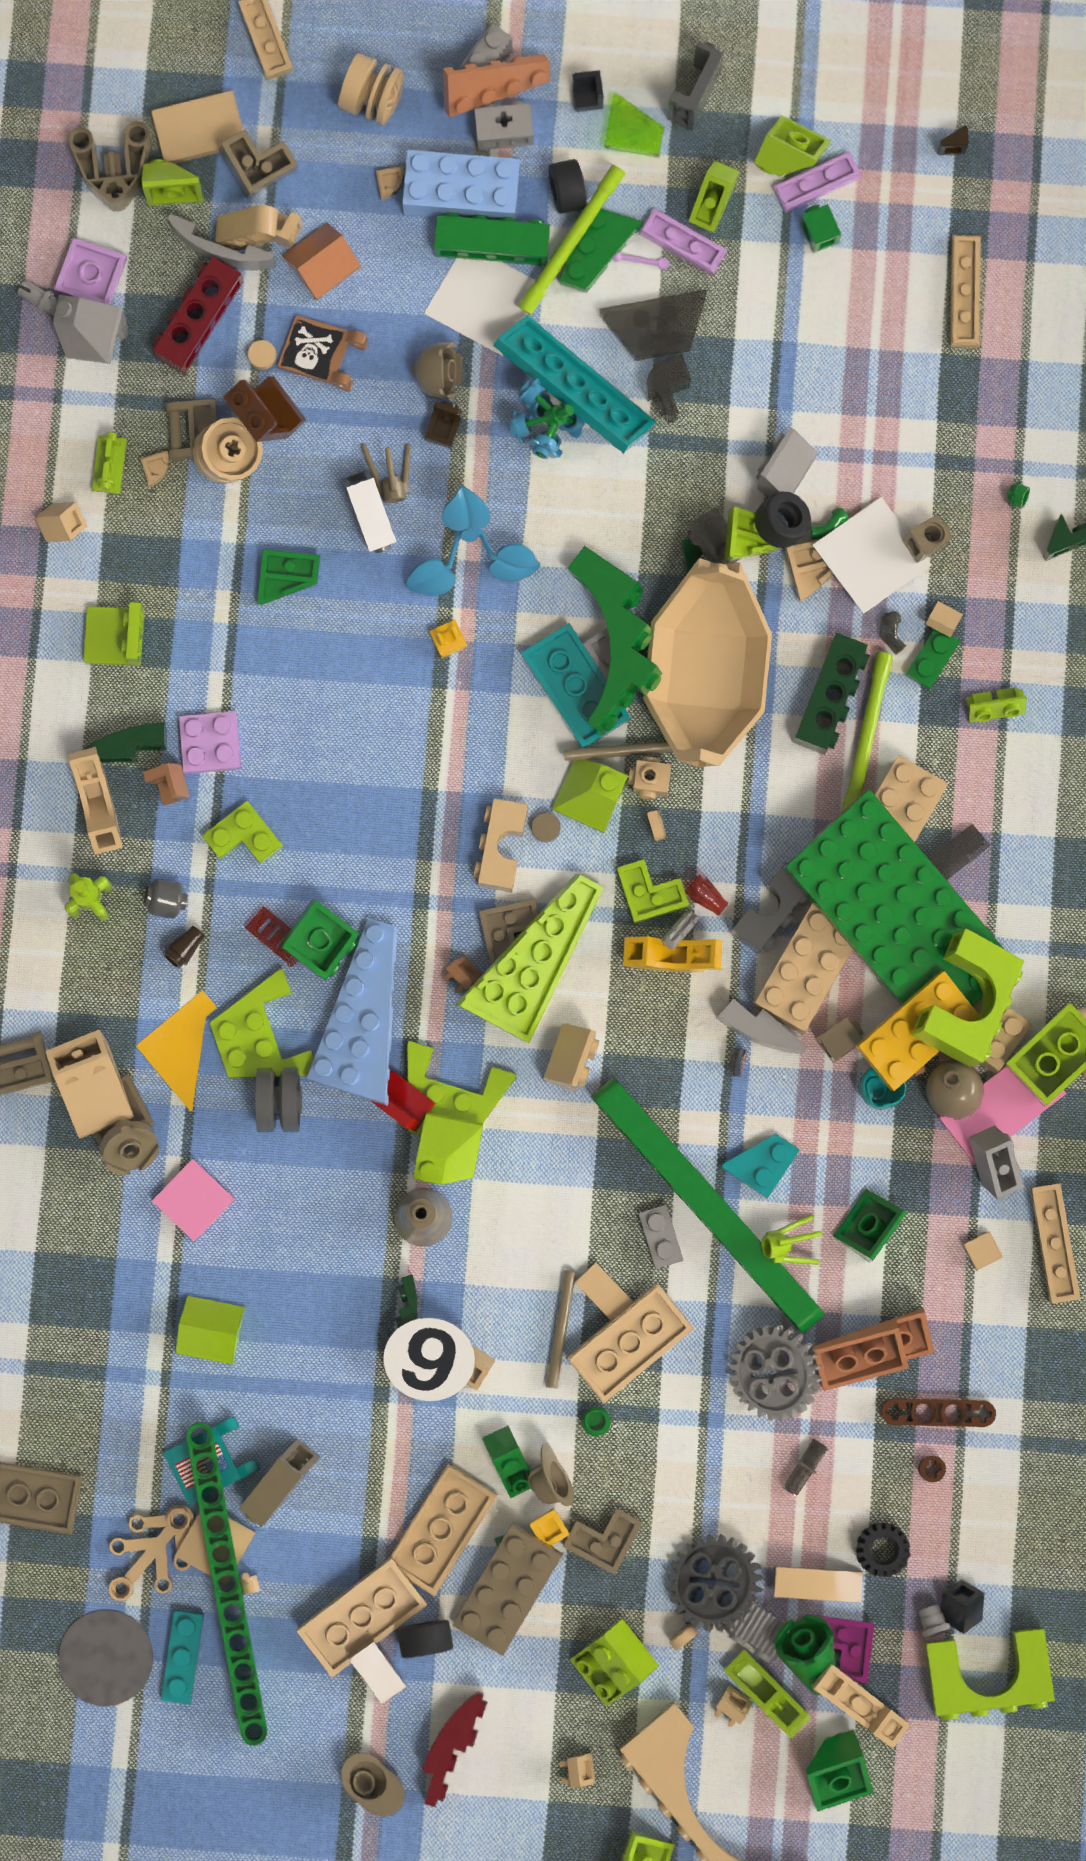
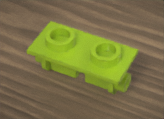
(109, 463)
(1008, 704)

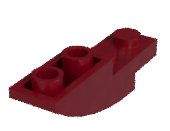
(456, 1735)

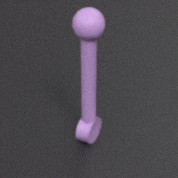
(663, 263)

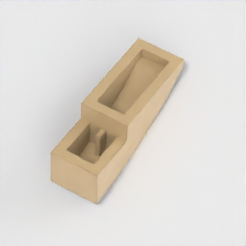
(817, 1584)

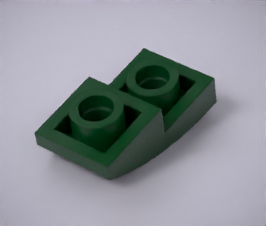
(408, 1293)

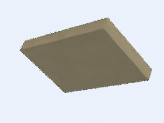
(39, 1498)

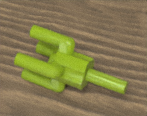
(87, 896)

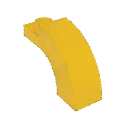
(688, 955)

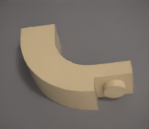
(96, 800)

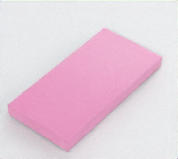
(1004, 1104)

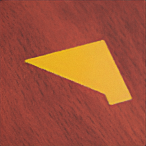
(177, 1046)

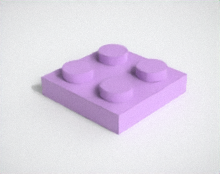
(90, 272)
(210, 742)

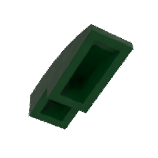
(125, 744)

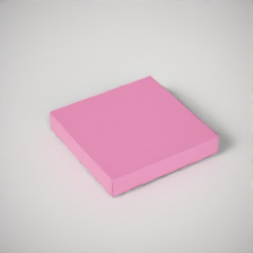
(193, 1200)

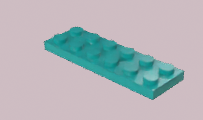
(575, 383)

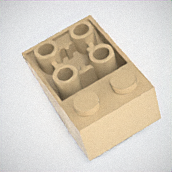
(89, 1083)

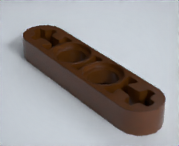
(938, 1412)

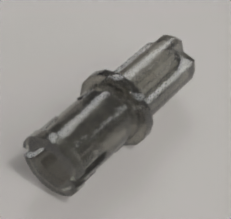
(805, 1467)

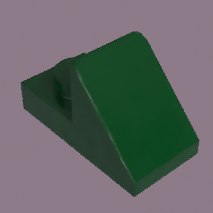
(1063, 540)

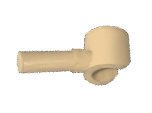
(249, 1584)

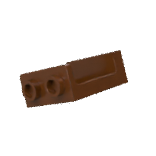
(265, 410)

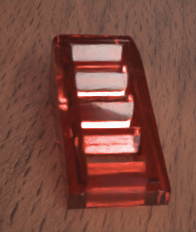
(258, 921)

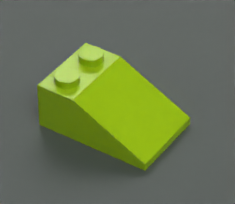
(1052, 1056)

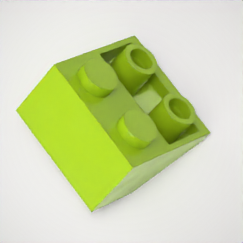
(614, 1662)

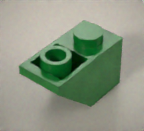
(508, 1460)

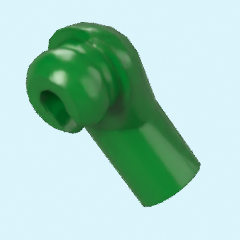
(838, 517)

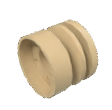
(367, 88)

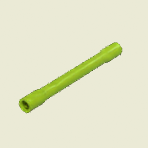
(605, 189)
(879, 678)

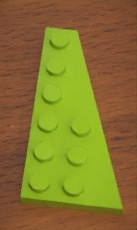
(525, 975)

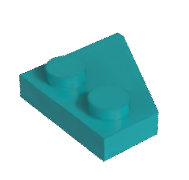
(763, 1164)

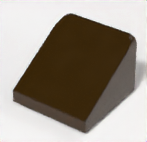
(955, 143)

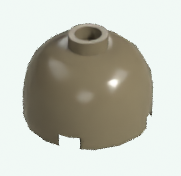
(439, 370)
(954, 1090)

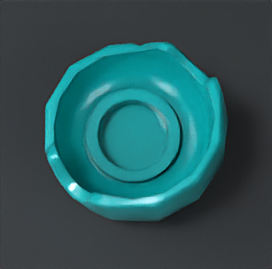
(877, 1094)

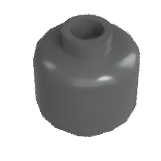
(165, 898)

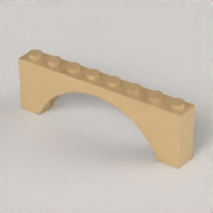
(659, 1758)

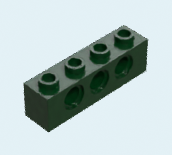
(841, 651)

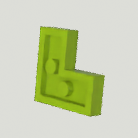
(243, 827)
(648, 900)

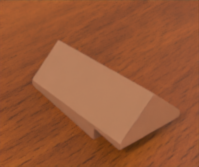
(874, 1350)

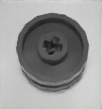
(280, 1099)

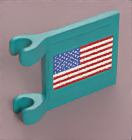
(180, 1463)

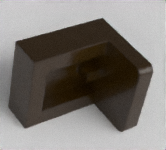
(444, 424)

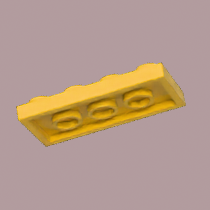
(892, 1047)

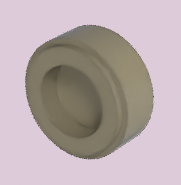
(546, 827)

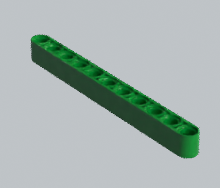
(707, 1205)
(231, 1596)

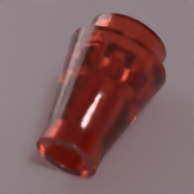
(705, 894)

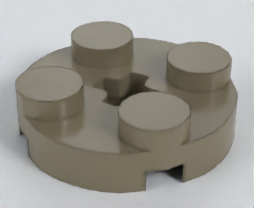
(123, 1135)

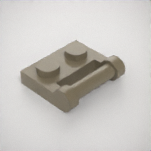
(200, 414)
(27, 1071)

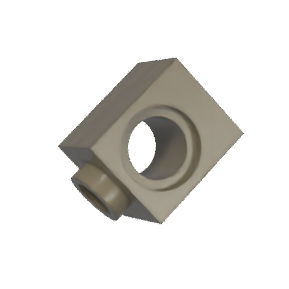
(918, 544)
(840, 1039)

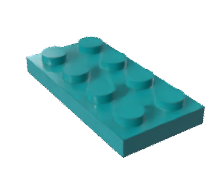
(570, 681)

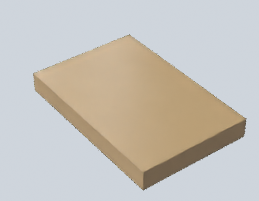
(196, 126)

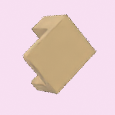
(287, 229)
(61, 522)

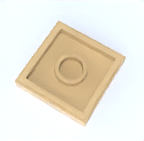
(194, 1549)

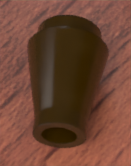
(183, 947)

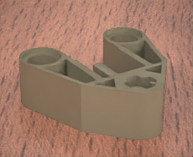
(135, 156)

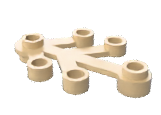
(154, 1547)

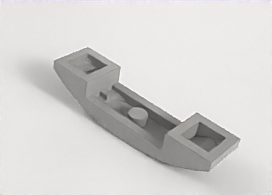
(252, 259)

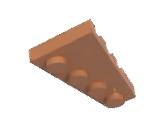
(486, 84)

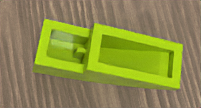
(767, 1694)

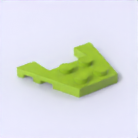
(247, 1036)
(452, 1100)

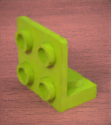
(114, 635)

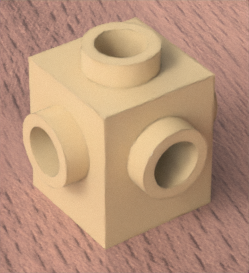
(658, 771)

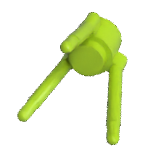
(776, 1245)

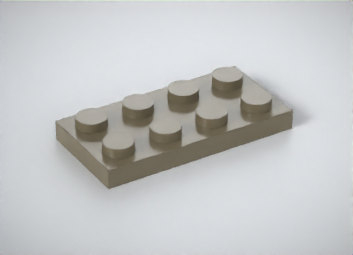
(507, 1589)

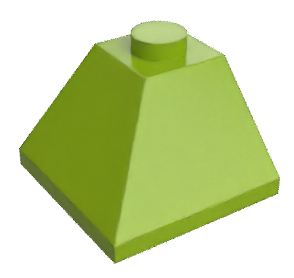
(790, 148)
(169, 184)
(590, 793)
(447, 1149)

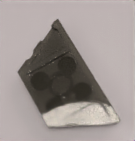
(656, 325)

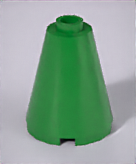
(806, 1648)

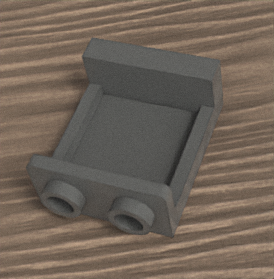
(686, 109)

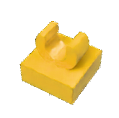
(448, 639)
(549, 1527)

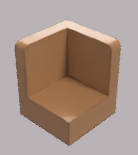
(170, 782)

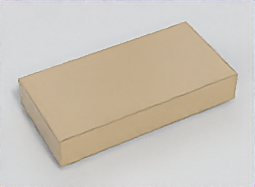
(603, 1291)

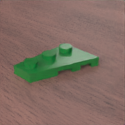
(597, 248)

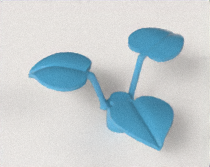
(467, 515)

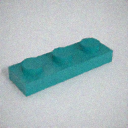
(182, 1657)

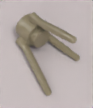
(393, 488)

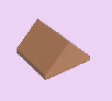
(322, 260)

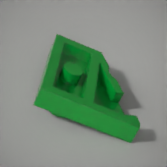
(286, 574)

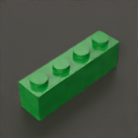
(492, 239)

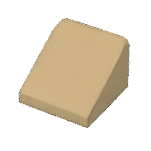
(482, 1366)

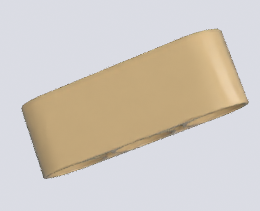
(246, 227)

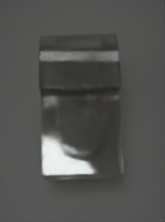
(663, 380)

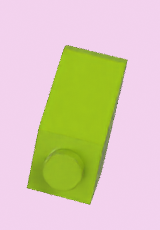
(714, 196)

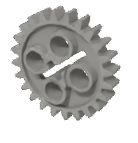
(770, 1346)

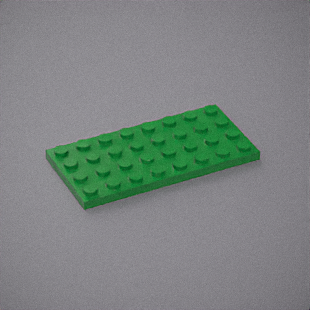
(886, 899)

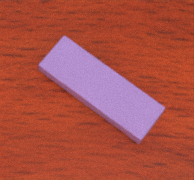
(817, 181)
(683, 241)

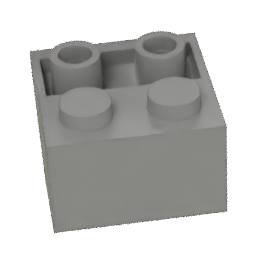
(787, 466)

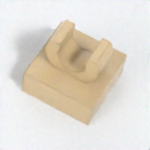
(733, 1705)
(580, 1771)

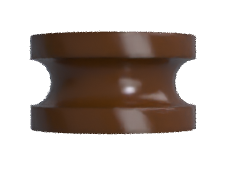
(938, 1475)

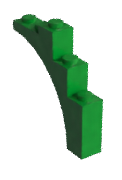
(627, 633)

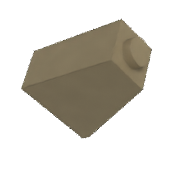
(279, 1483)

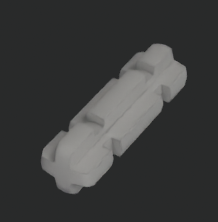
(680, 929)

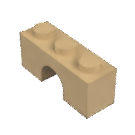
(504, 819)

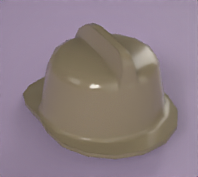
(550, 1479)
(372, 1785)

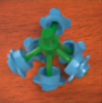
(540, 411)

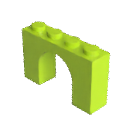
(997, 975)
(1028, 1686)

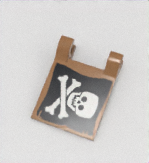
(318, 351)

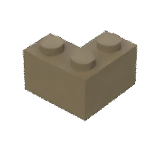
(256, 170)

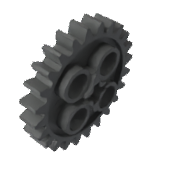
(710, 1608)

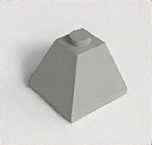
(86, 328)

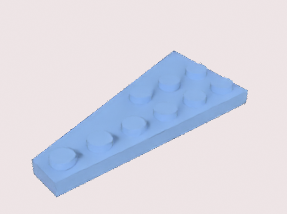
(359, 1031)

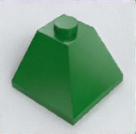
(838, 1772)

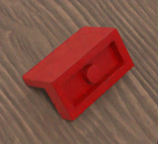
(405, 1102)

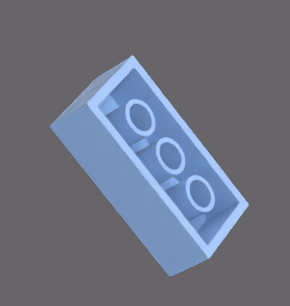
(460, 185)

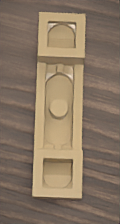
(860, 1705)

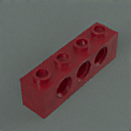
(181, 355)

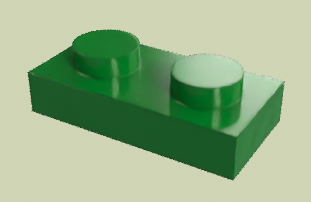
(932, 659)

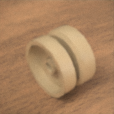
(213, 458)

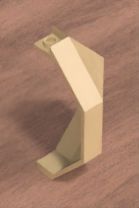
(712, 662)

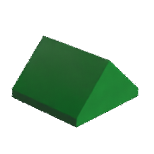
(869, 1225)

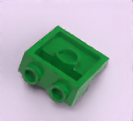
(319, 940)

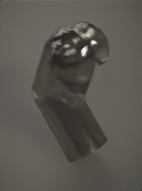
(889, 629)

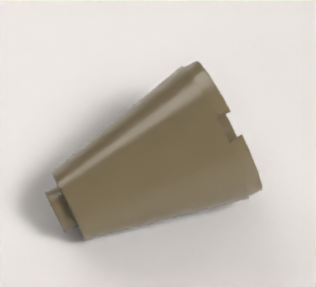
(427, 1230)

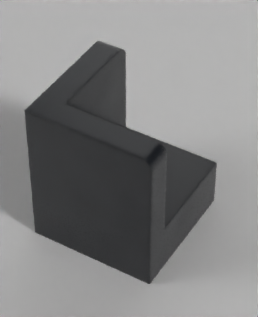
(587, 91)
(962, 1606)

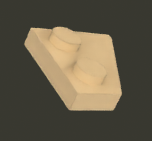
(807, 569)

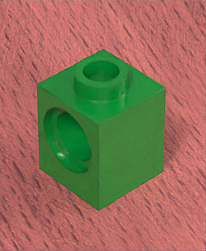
(820, 227)

